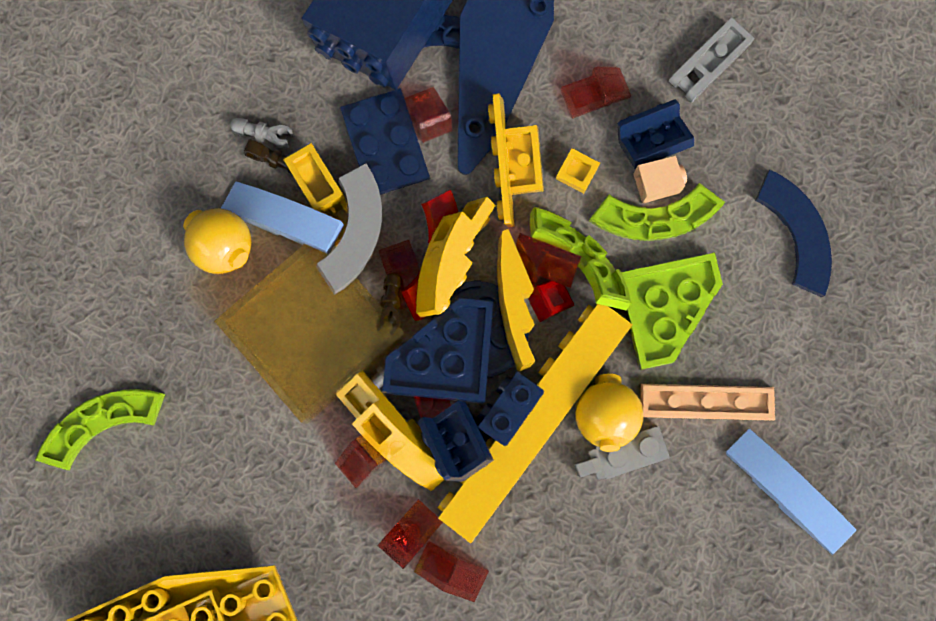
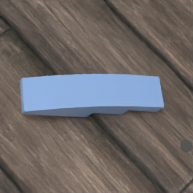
(283, 217)
(791, 491)

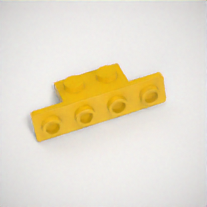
(518, 160)

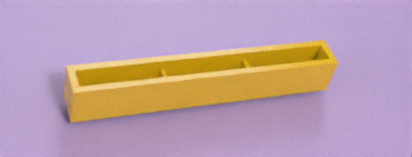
(562, 386)

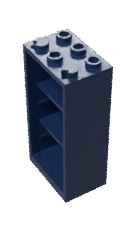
(373, 35)

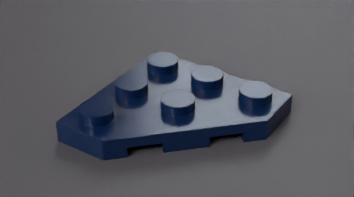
(445, 356)

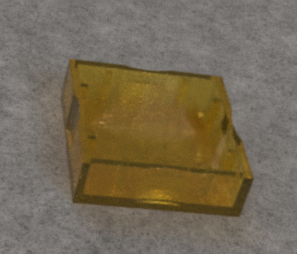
(305, 335)

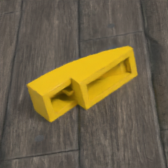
(318, 185)

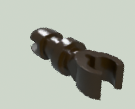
(261, 153)
(390, 302)

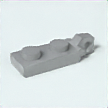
(642, 451)

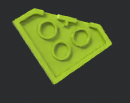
(669, 305)

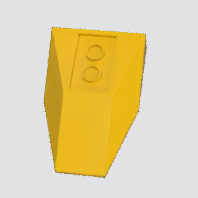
(202, 596)

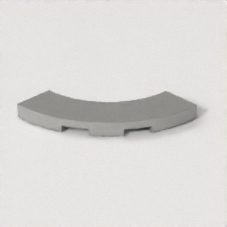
(361, 233)

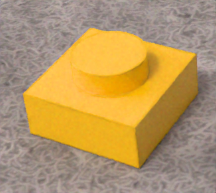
(577, 170)

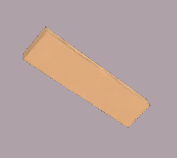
(707, 402)

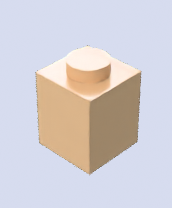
(660, 179)

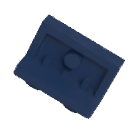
(654, 134)
(511, 409)
(455, 442)

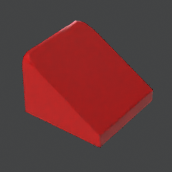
(549, 300)

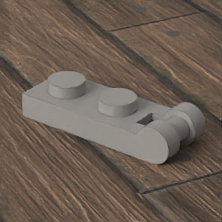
(712, 59)

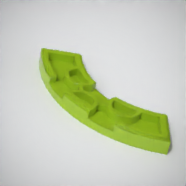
(657, 223)
(605, 281)
(94, 417)

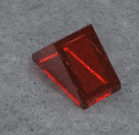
(429, 114)
(359, 461)
(451, 572)

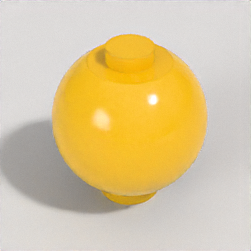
(216, 240)
(609, 413)

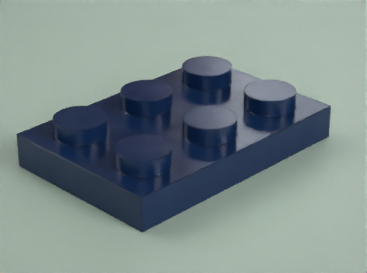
(386, 140)

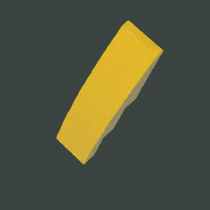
(513, 289)

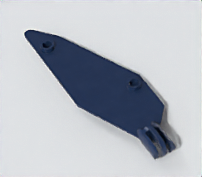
(495, 56)

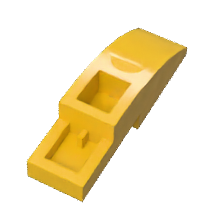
(445, 259)
(389, 432)

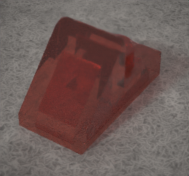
(595, 92)
(402, 260)
(547, 261)
(410, 534)

